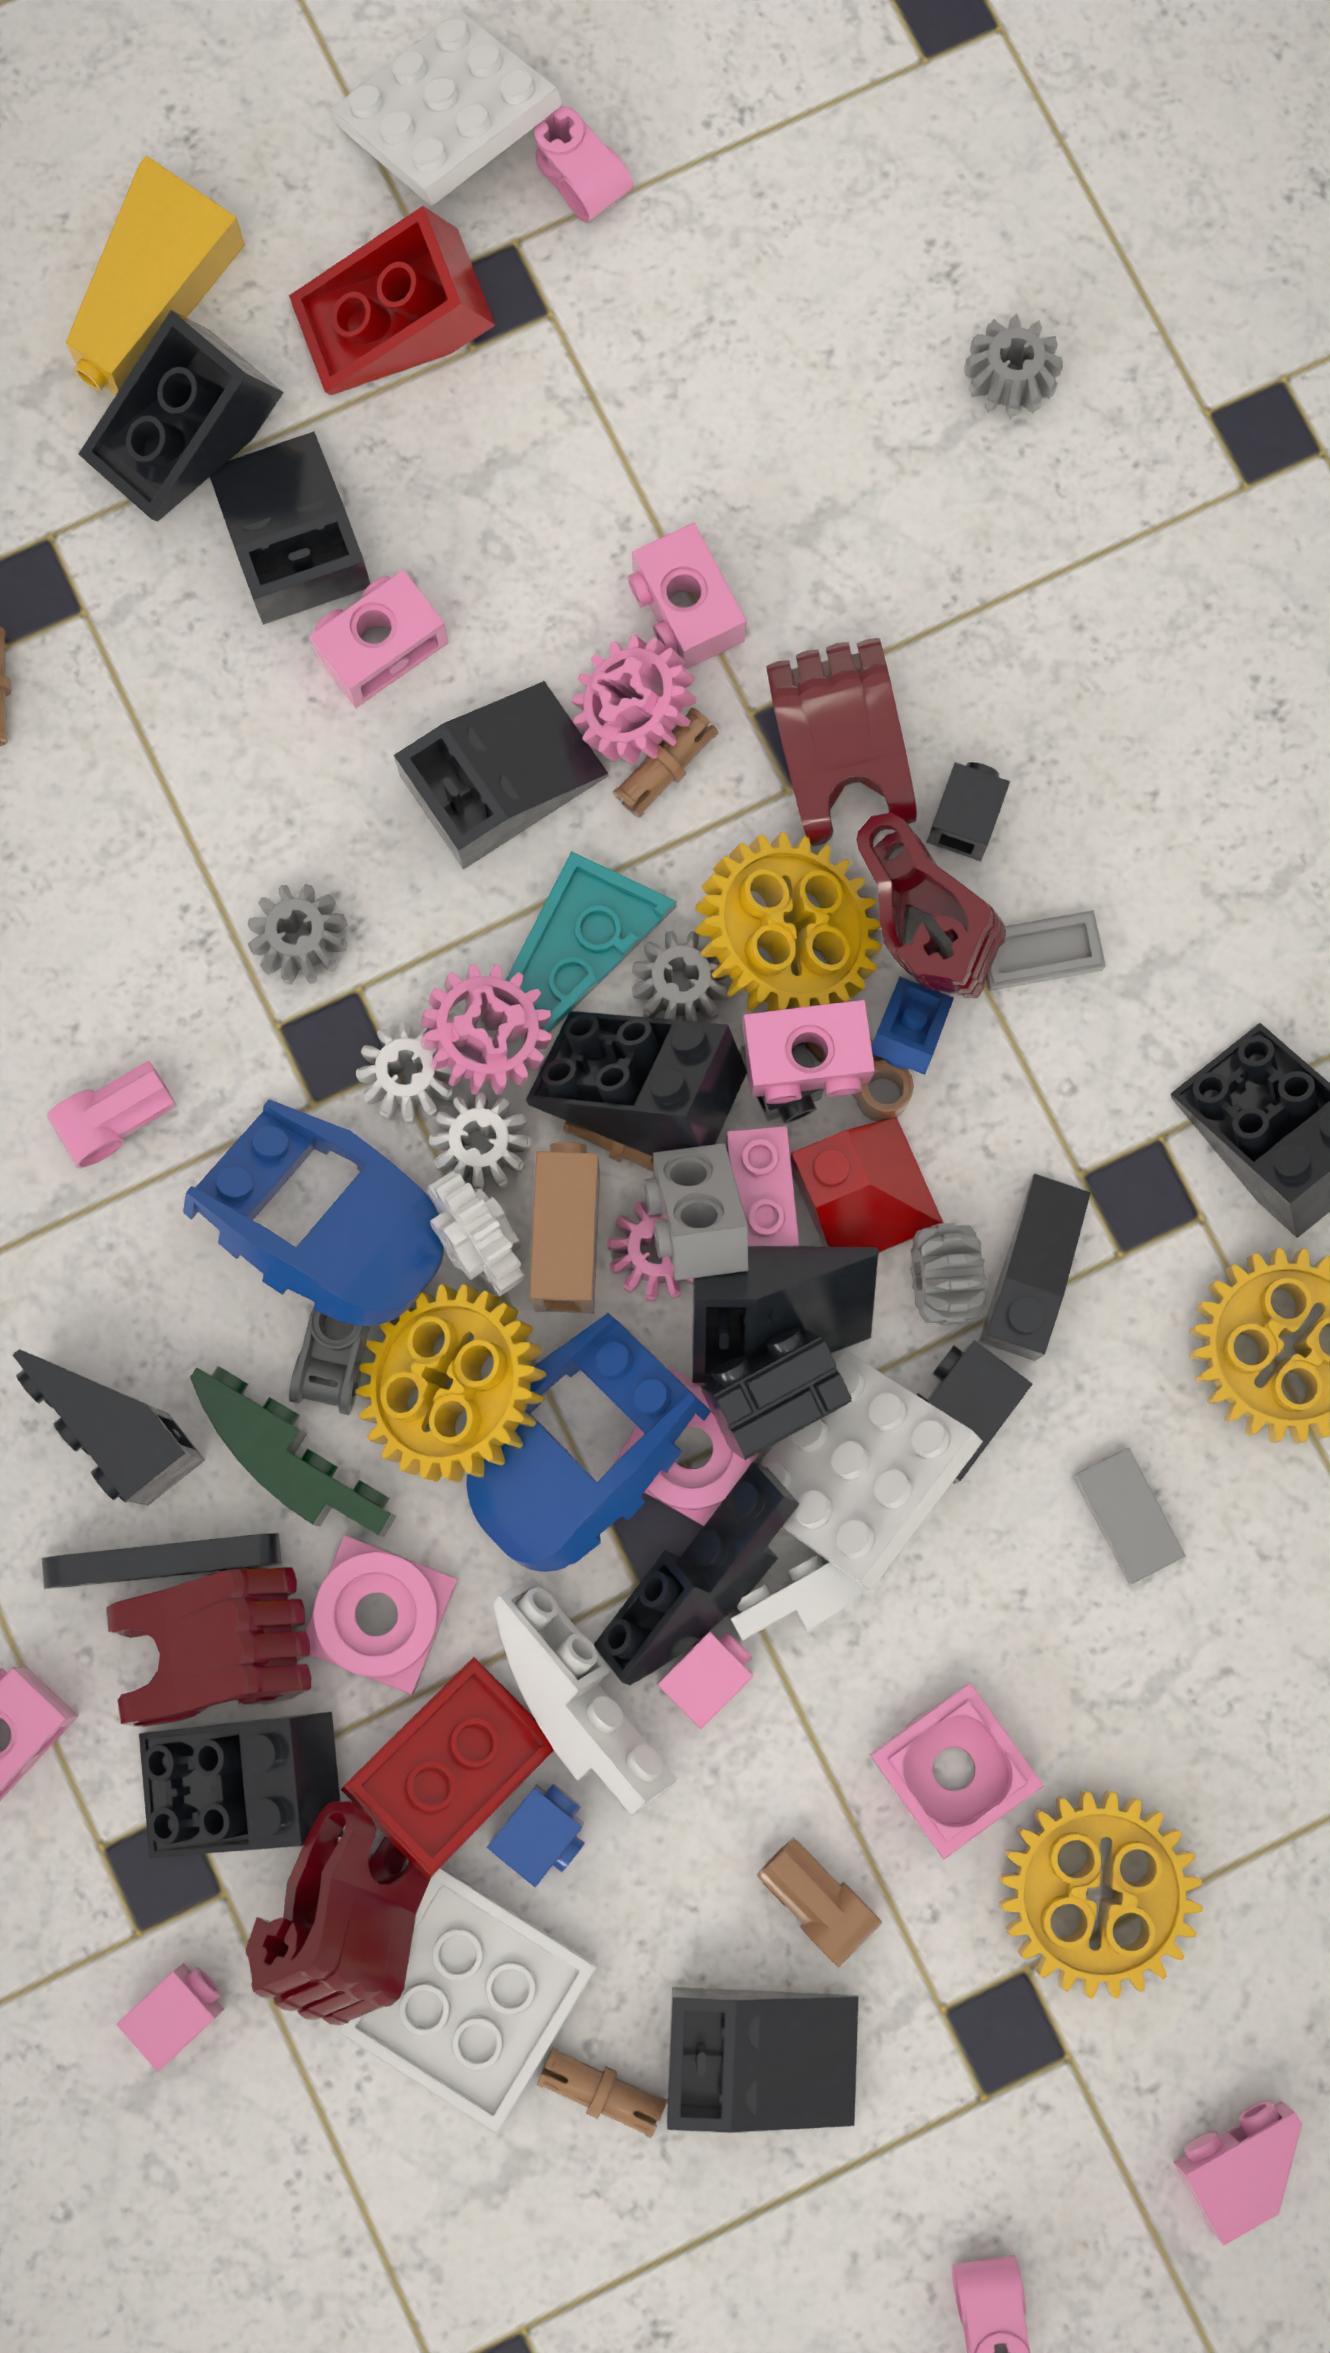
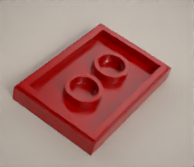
(449, 1767)

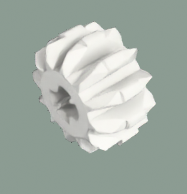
(391, 1061)
(489, 1123)

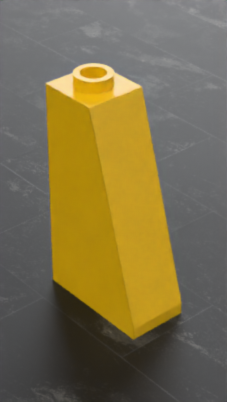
(158, 259)

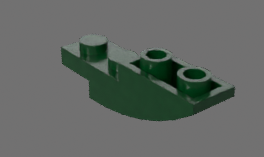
(266, 1447)

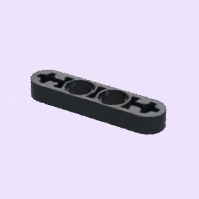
(161, 1560)

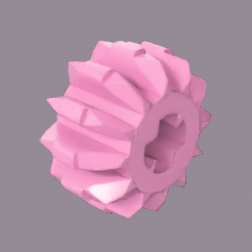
(643, 1269)

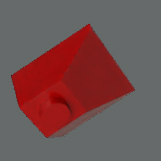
(864, 1187)

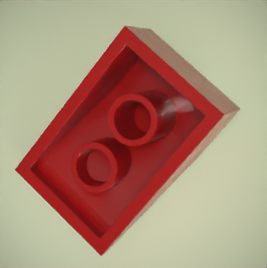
(392, 304)

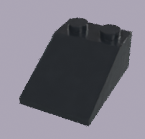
(178, 416)

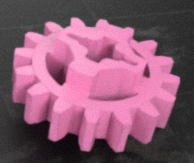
(634, 700)
(509, 1020)

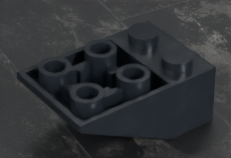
(289, 528)
(498, 770)
(641, 1079)
(1268, 1124)
(783, 1289)
(133, 1443)
(237, 1784)
(761, 2060)

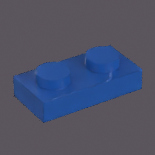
(911, 1026)

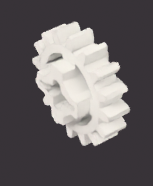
(475, 1233)

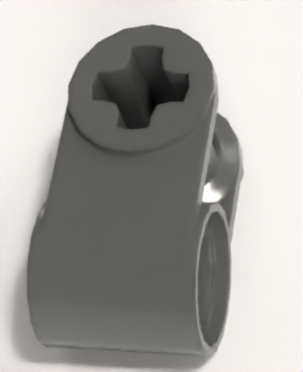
(328, 1360)

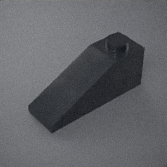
(1036, 1269)

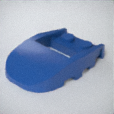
(366, 1251)
(542, 1500)

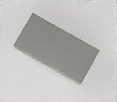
(1047, 951)
(1129, 1516)

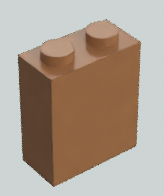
(565, 1229)

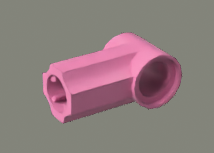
(96, 1122)

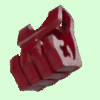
(839, 731)
(919, 883)
(216, 1644)
(342, 1923)

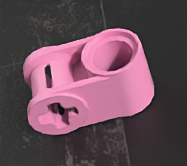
(580, 164)
(991, 2304)

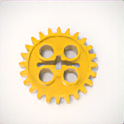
(788, 925)
(1248, 1311)
(492, 1404)
(1156, 1898)

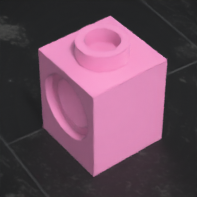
(707, 1677)
(172, 2015)

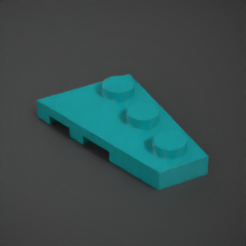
(585, 933)

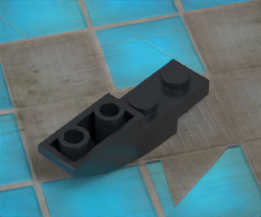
(694, 1592)

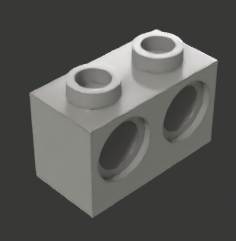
(698, 1211)

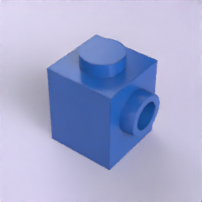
(540, 1834)

